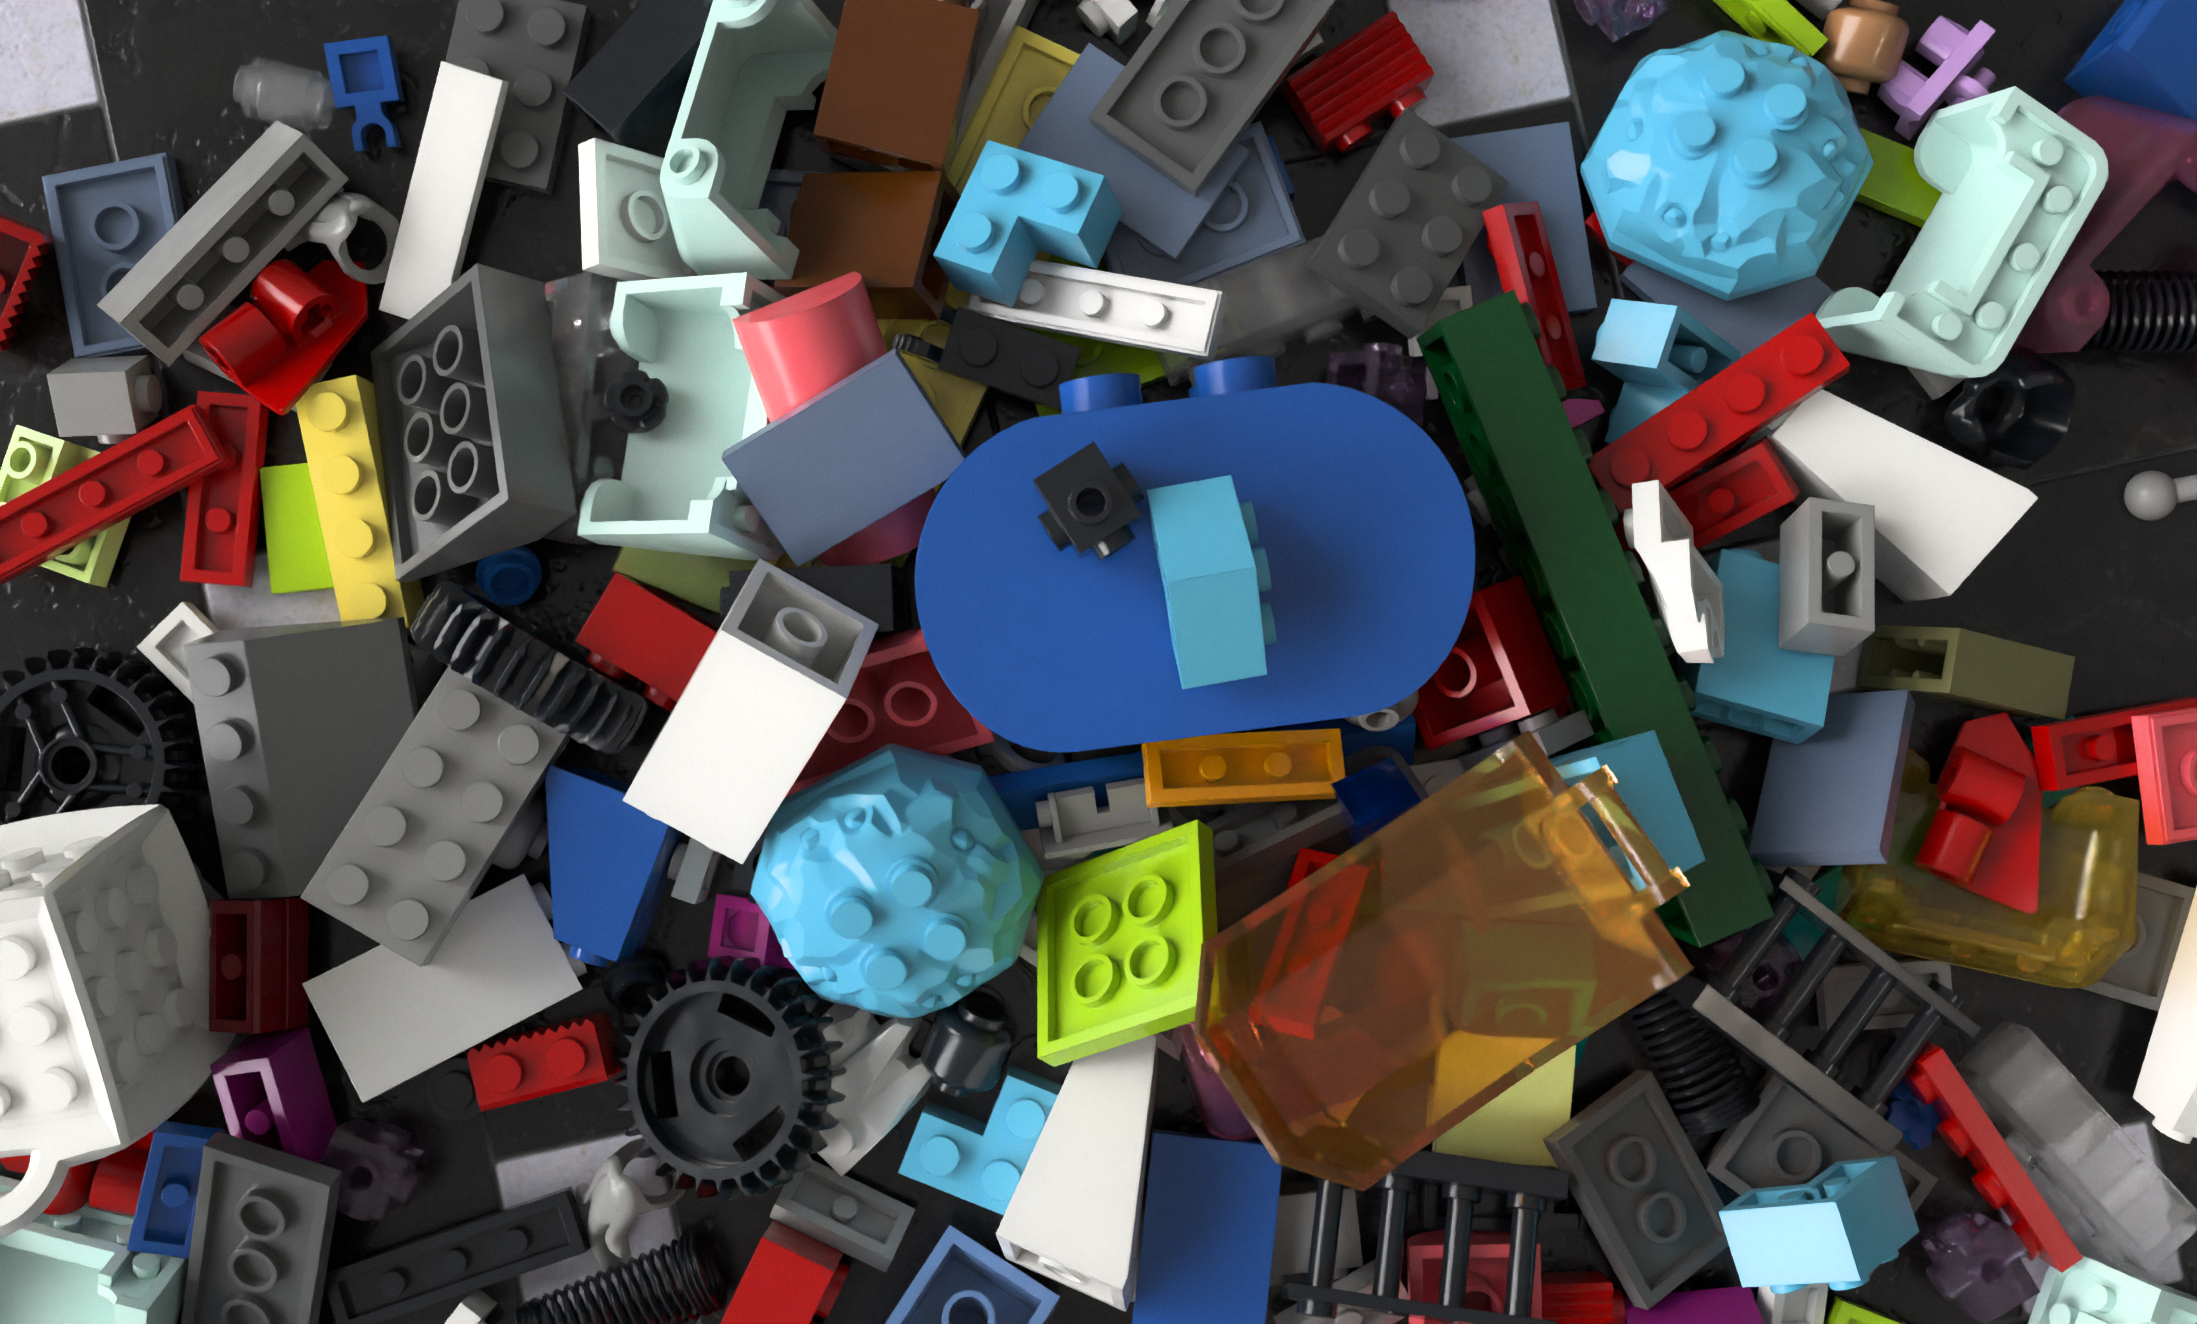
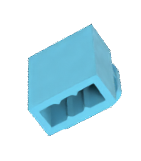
(1756, 682)

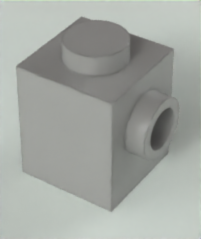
(104, 397)

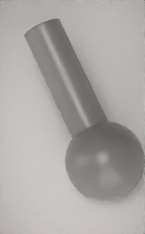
(2155, 494)

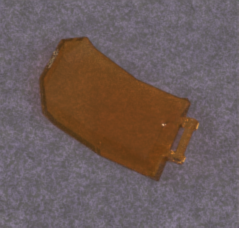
(1434, 966)

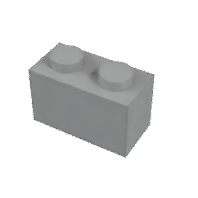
(1827, 577)

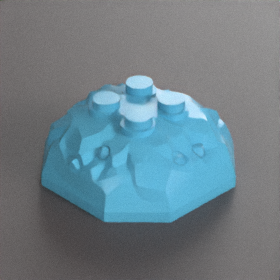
(1727, 164)
(898, 882)

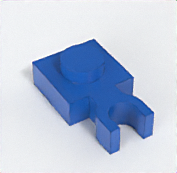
(366, 78)

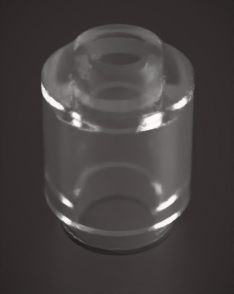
(284, 93)

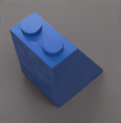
(603, 864)

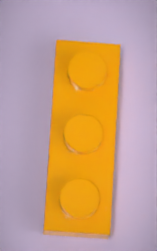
(1243, 768)

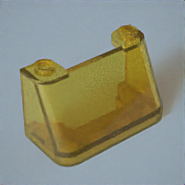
(2083, 893)

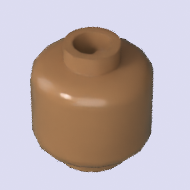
(1863, 44)

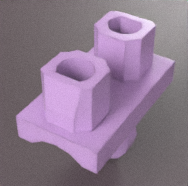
(1955, 53)

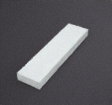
(444, 188)
(1114, 309)

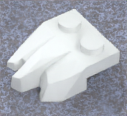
(1682, 581)
(878, 1083)

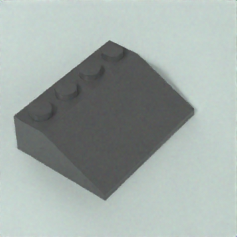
(472, 425)
(295, 738)

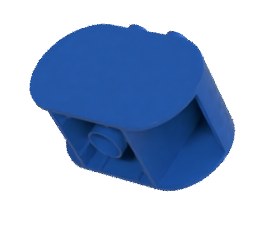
(1079, 653)

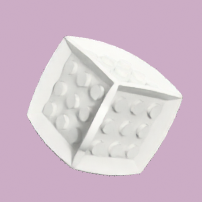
(97, 990)

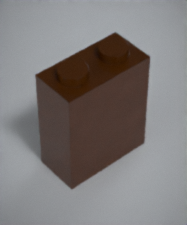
(899, 82)
(878, 227)

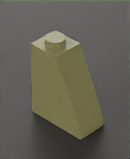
(1967, 670)

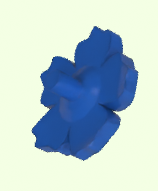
(1912, 1117)

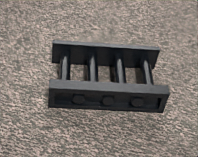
(1816, 1071)
(1462, 1184)

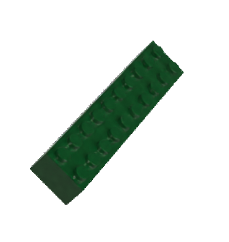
(1588, 588)

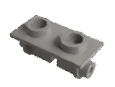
(1076, 828)

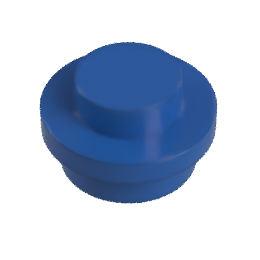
(509, 575)

